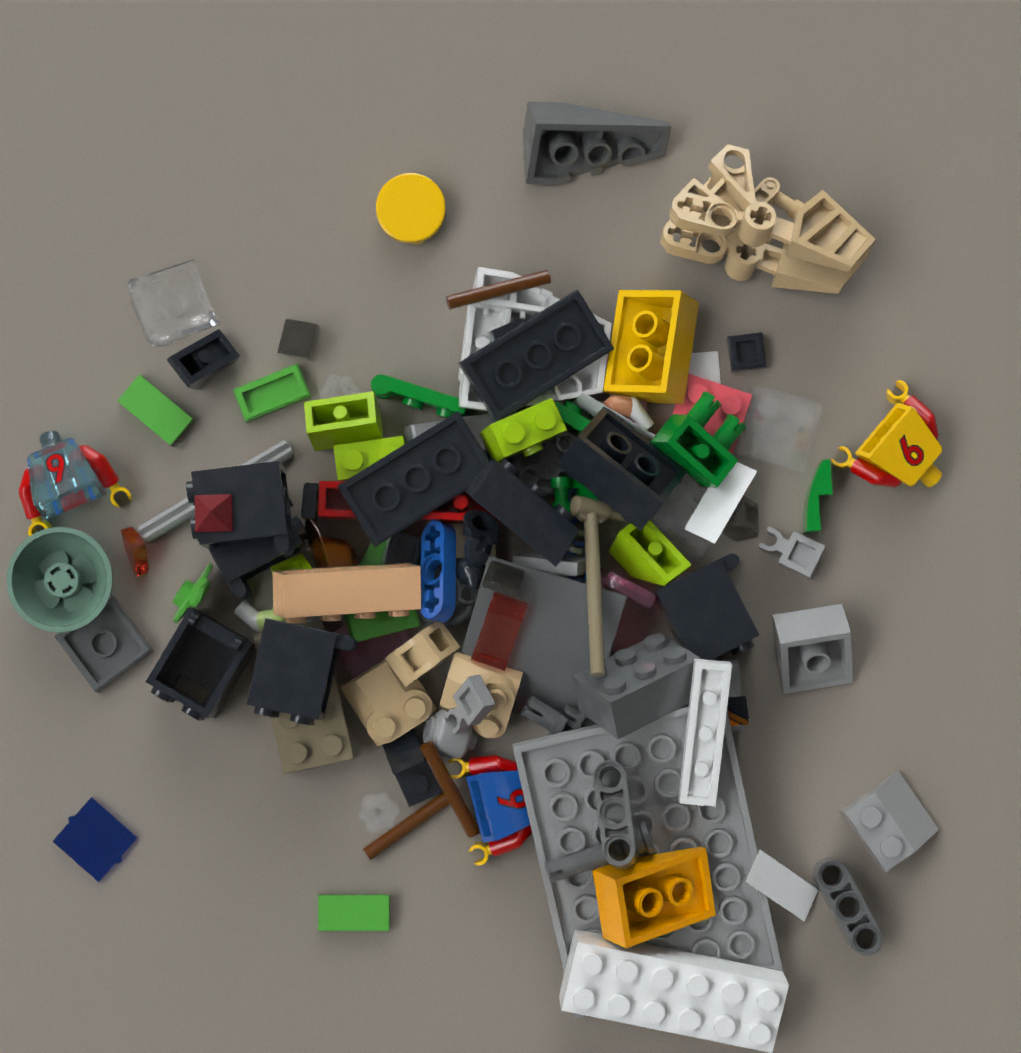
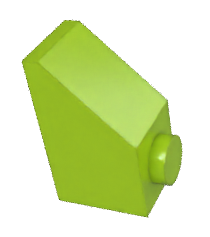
(648, 555)

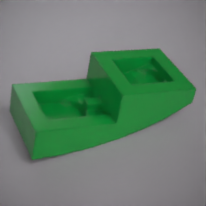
(819, 487)

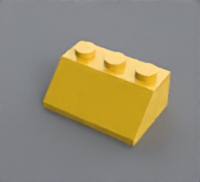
(651, 345)

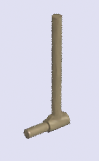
(593, 513)

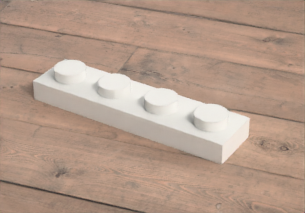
(705, 732)

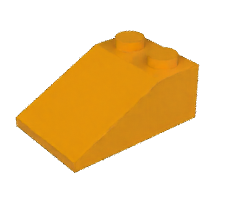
(654, 896)

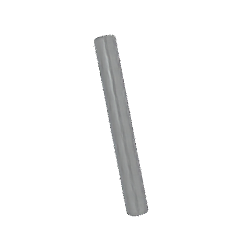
(184, 510)

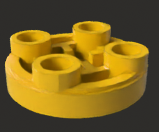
(410, 208)

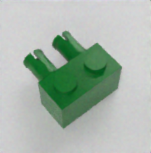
(694, 448)

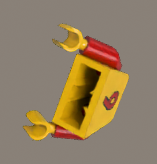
(900, 446)

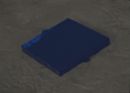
(95, 839)

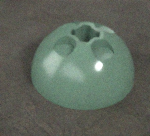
(40, 576)

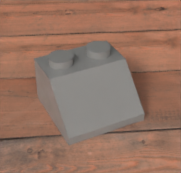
(813, 648)
(890, 821)

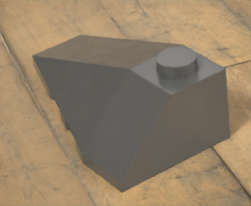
(577, 139)

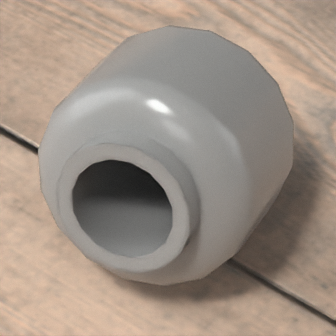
(440, 732)

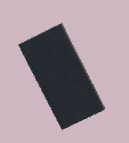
(536, 356)
(414, 479)

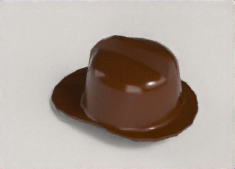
(329, 551)

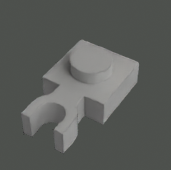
(797, 553)
(472, 702)

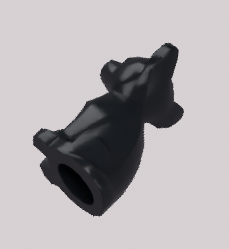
(481, 535)

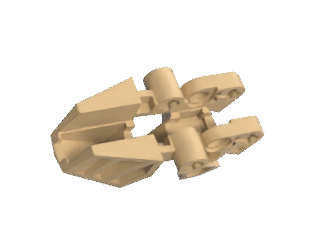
(818, 247)

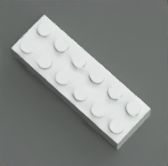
(674, 991)

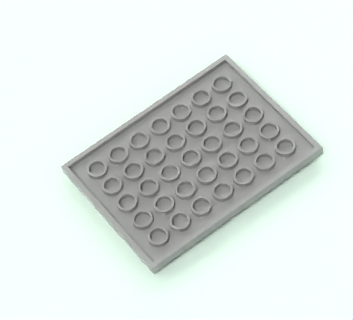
(564, 818)

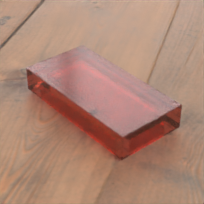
(499, 631)

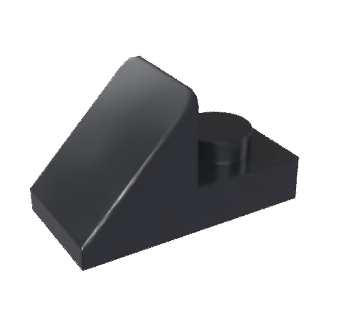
(203, 359)
(411, 768)

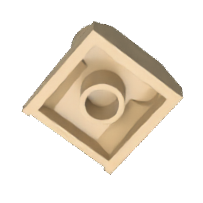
(500, 683)
(386, 704)

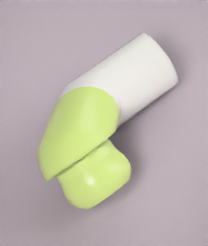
(255, 618)

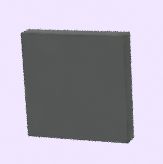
(105, 646)

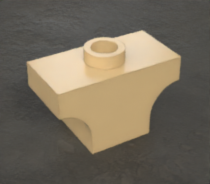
(422, 653)

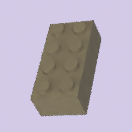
(317, 744)

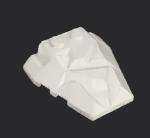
(499, 311)

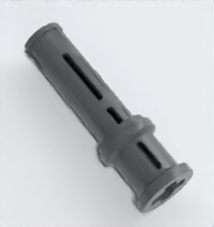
(593, 856)

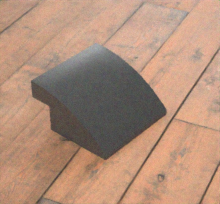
(552, 634)

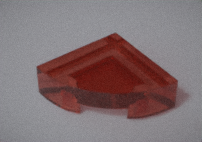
(135, 550)

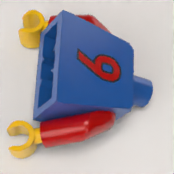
(497, 804)

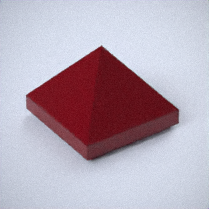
(213, 513)

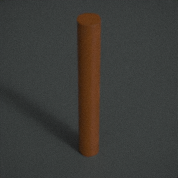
(498, 289)
(450, 789)
(406, 826)

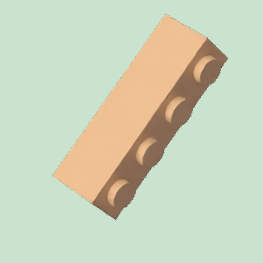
(346, 591)

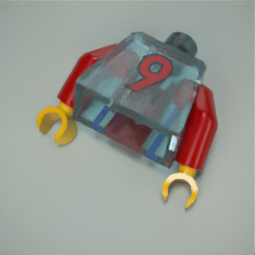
(64, 478)

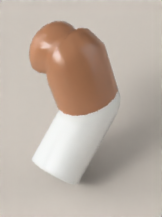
(630, 408)

